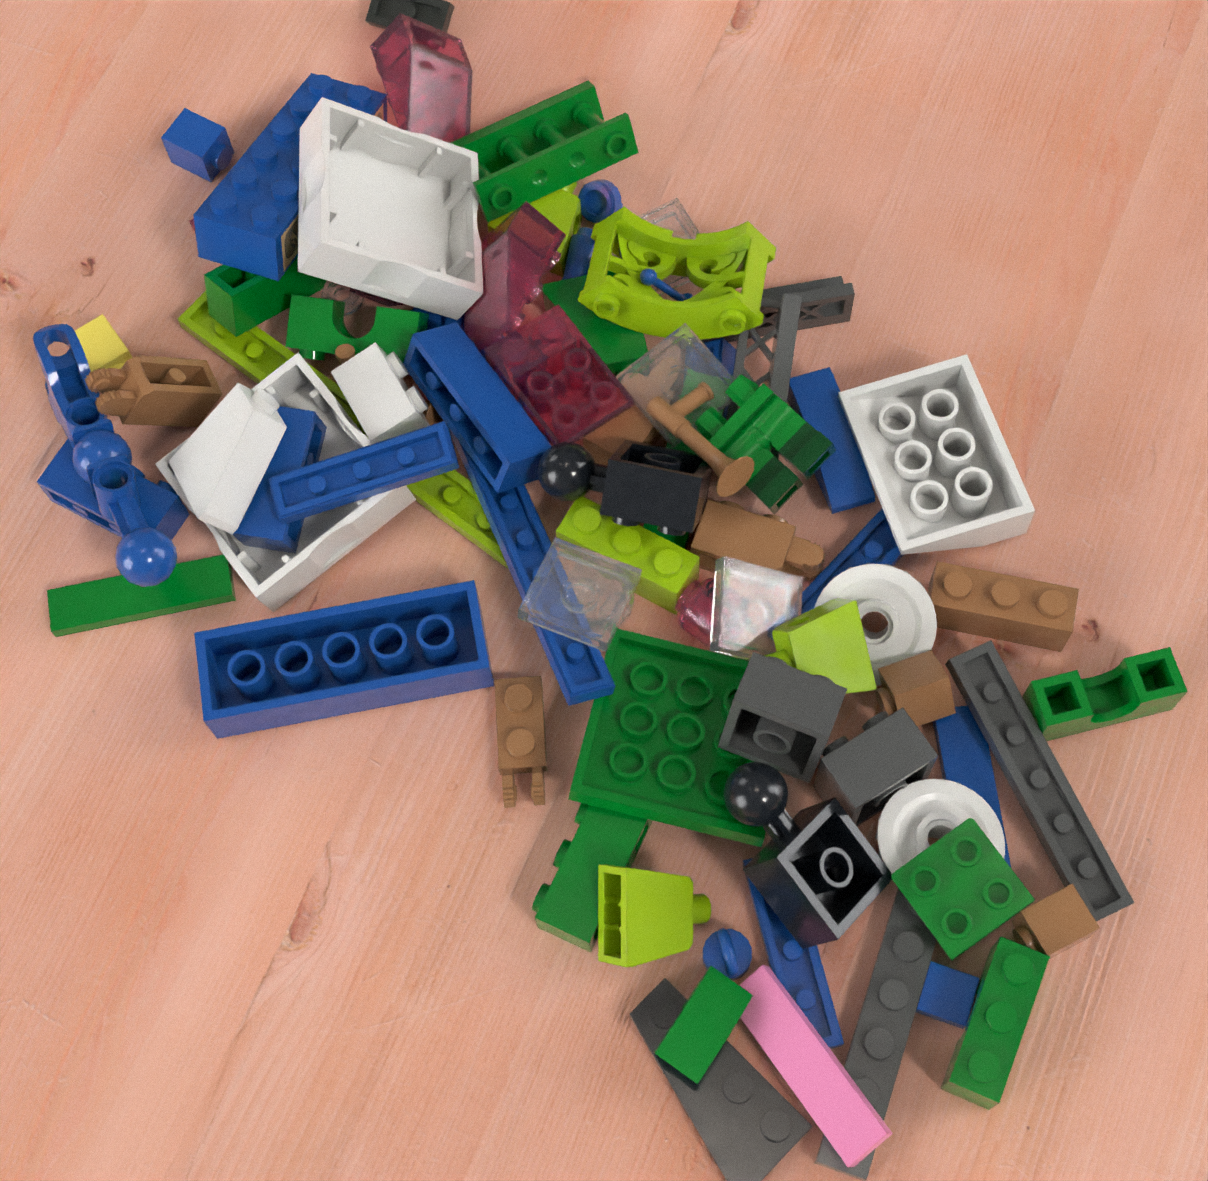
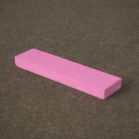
(811, 1069)

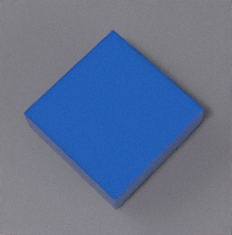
(947, 995)

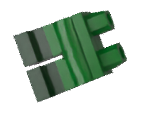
(757, 428)

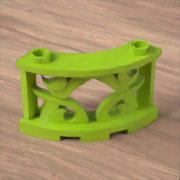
(711, 261)

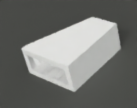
(229, 456)

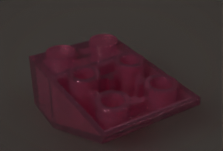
(425, 78)
(512, 266)
(558, 377)

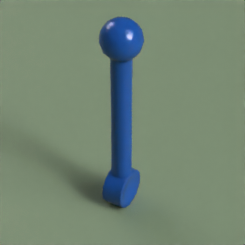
(649, 277)

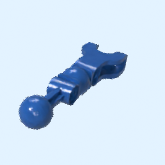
(102, 459)

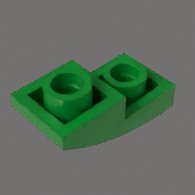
(703, 1024)

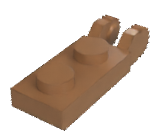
(521, 735)

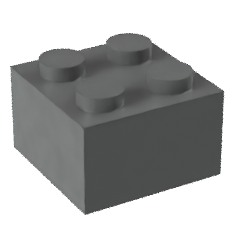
(782, 716)
(874, 764)

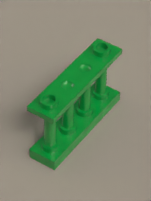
(546, 149)

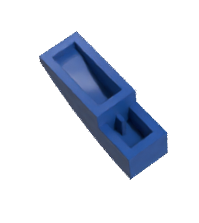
(844, 474)

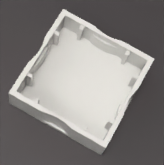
(388, 211)
(325, 536)

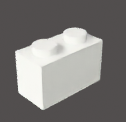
(379, 394)

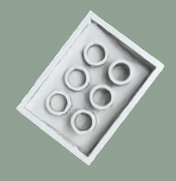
(938, 459)

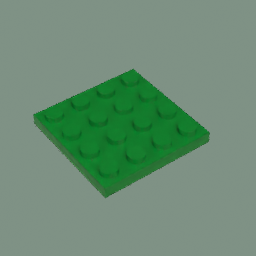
(658, 737)

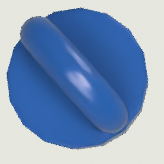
(599, 200)
(728, 953)

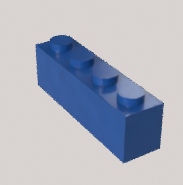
(476, 406)

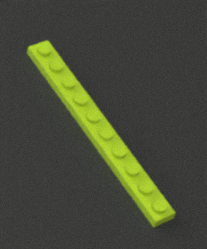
(258, 355)

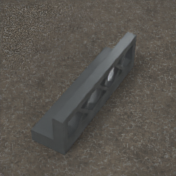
(822, 304)
(782, 350)

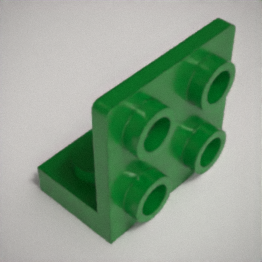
(962, 888)

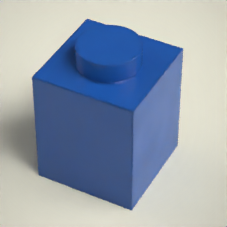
(198, 145)

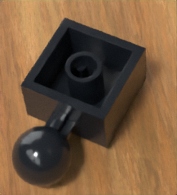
(637, 485)
(817, 865)

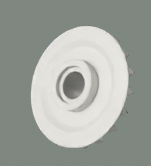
(897, 597)
(927, 811)

